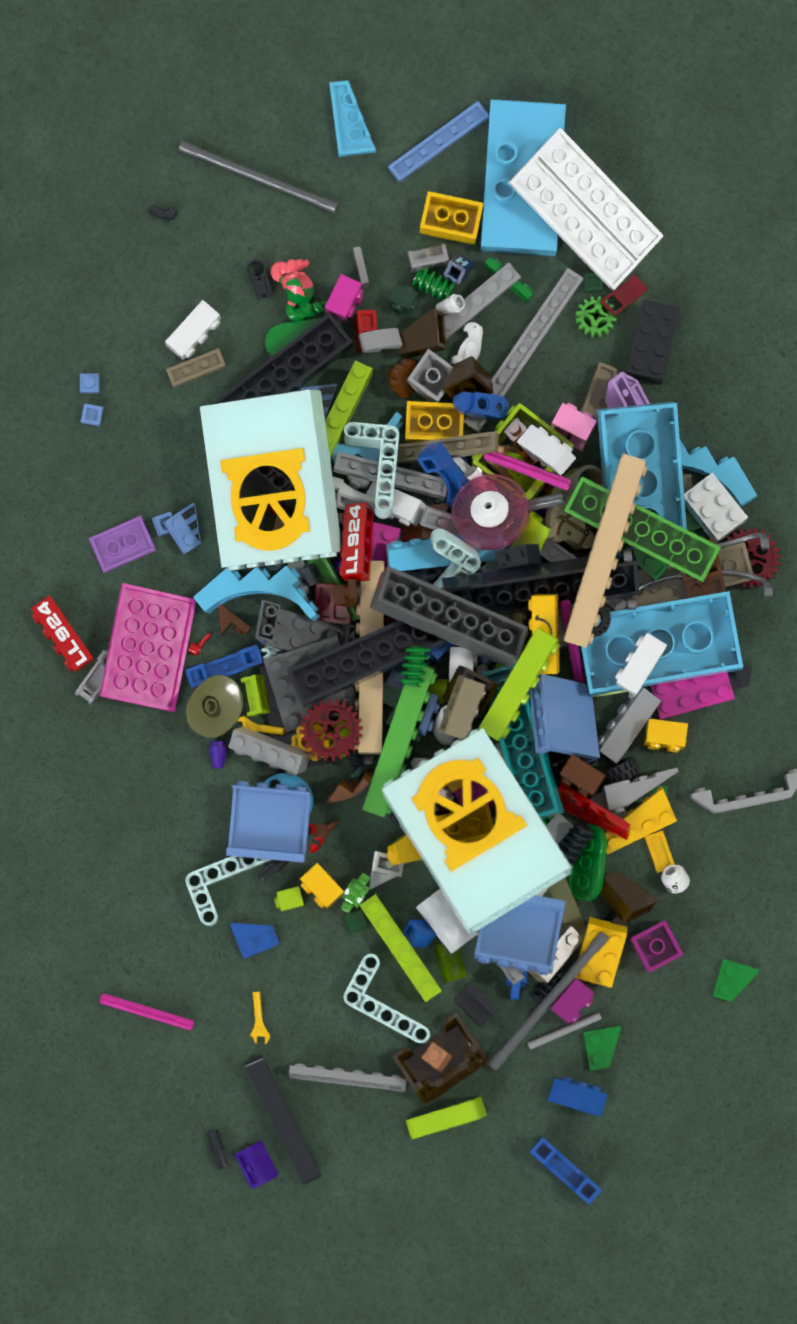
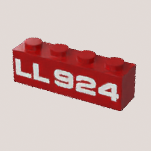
(357, 542)
(62, 634)

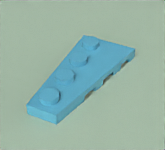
(350, 128)

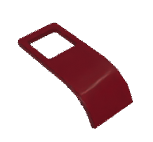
(626, 294)

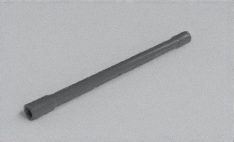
(321, 202)
(594, 947)

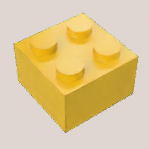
(665, 735)
(322, 886)

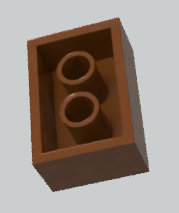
(581, 776)

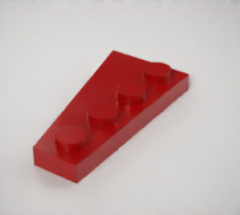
(587, 810)

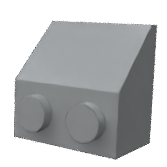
(429, 376)

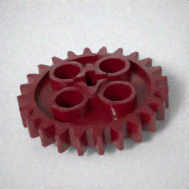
(770, 556)
(321, 716)

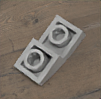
(380, 339)

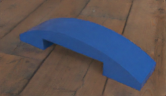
(225, 666)

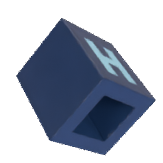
(458, 269)

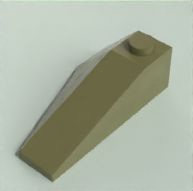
(571, 913)

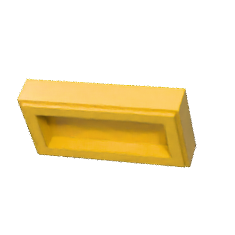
(659, 850)

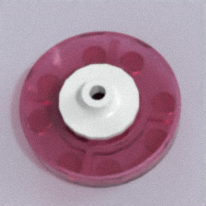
(490, 512)

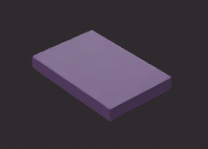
(122, 544)

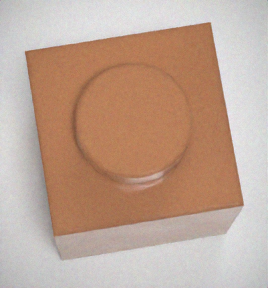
(437, 1057)

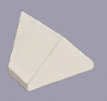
(382, 870)

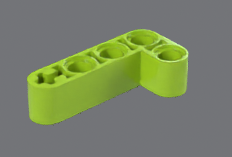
(446, 1118)

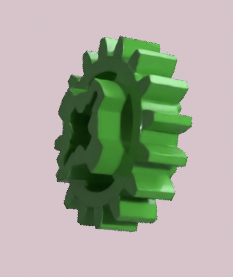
(588, 315)
(355, 892)

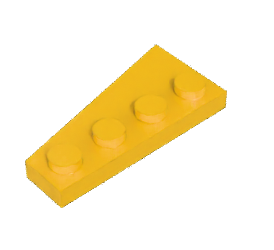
(643, 820)

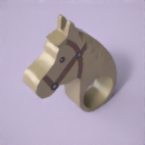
(565, 526)

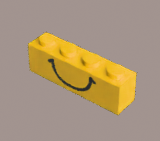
(545, 615)

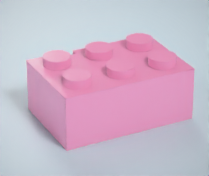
(578, 424)

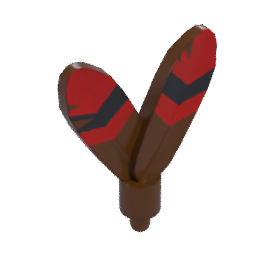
(322, 832)

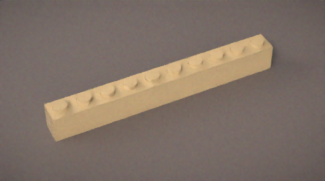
(604, 550)
(371, 690)

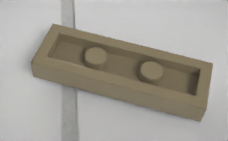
(196, 368)

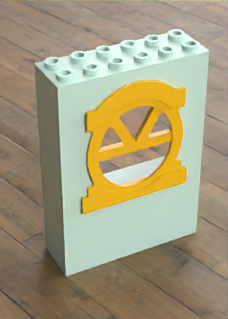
(279, 433)
(487, 875)

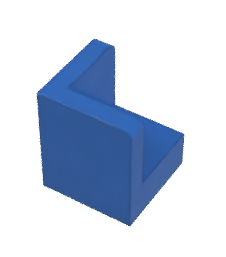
(419, 933)

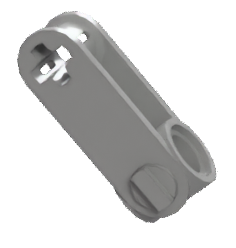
(93, 680)

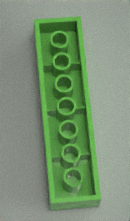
(648, 532)
(398, 741)

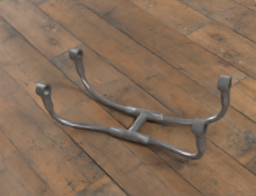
(764, 545)

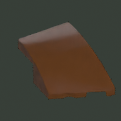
(712, 584)
(349, 789)

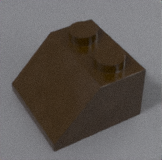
(468, 377)
(490, 687)

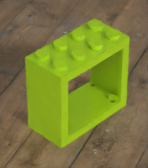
(527, 419)

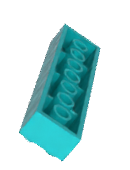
(529, 769)

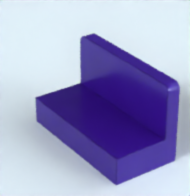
(256, 1164)

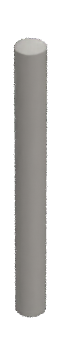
(564, 1030)

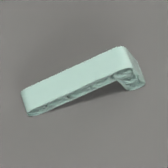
(385, 463)
(459, 557)
(206, 881)
(379, 1007)

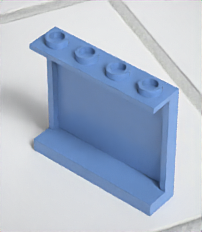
(564, 718)
(269, 822)
(523, 936)

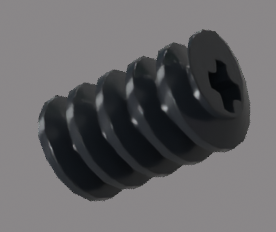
(576, 842)
(545, 988)

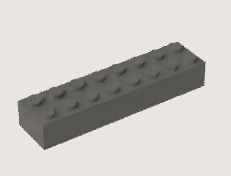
(449, 617)

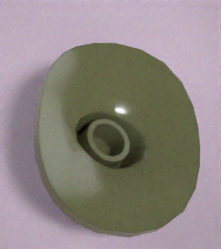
(214, 706)

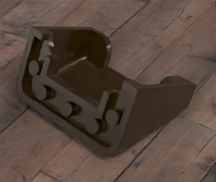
(456, 1041)

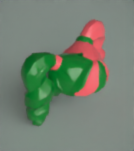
(298, 289)

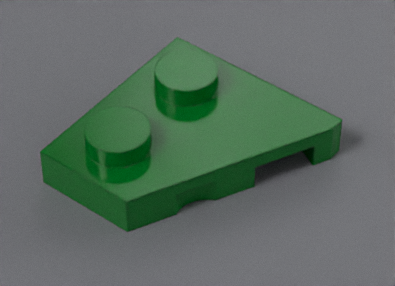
(732, 979)
(601, 1046)

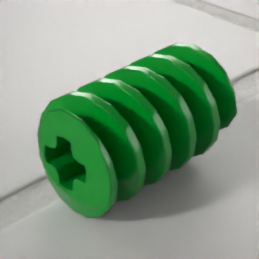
(433, 284)
(414, 665)

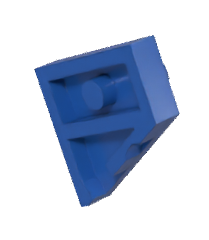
(254, 938)

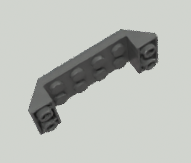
(291, 630)

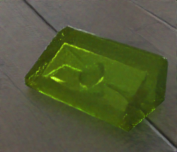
(450, 964)

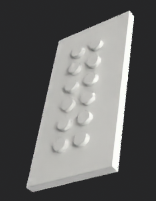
(585, 209)

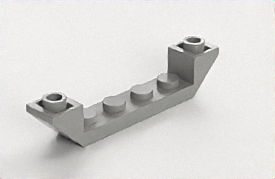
(705, 798)

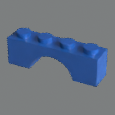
(437, 459)
(565, 1170)

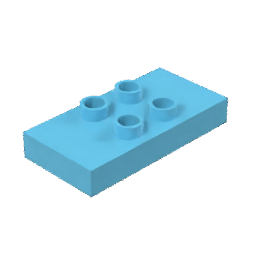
(513, 138)
(653, 436)
(697, 635)

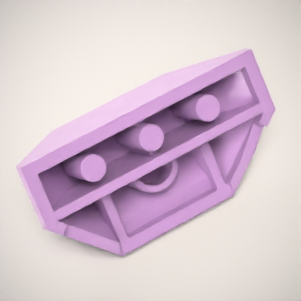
(624, 391)

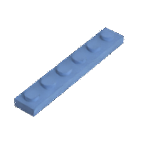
(438, 141)

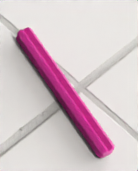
(528, 469)
(574, 650)
(147, 1011)

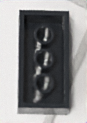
(652, 341)

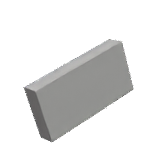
(361, 266)

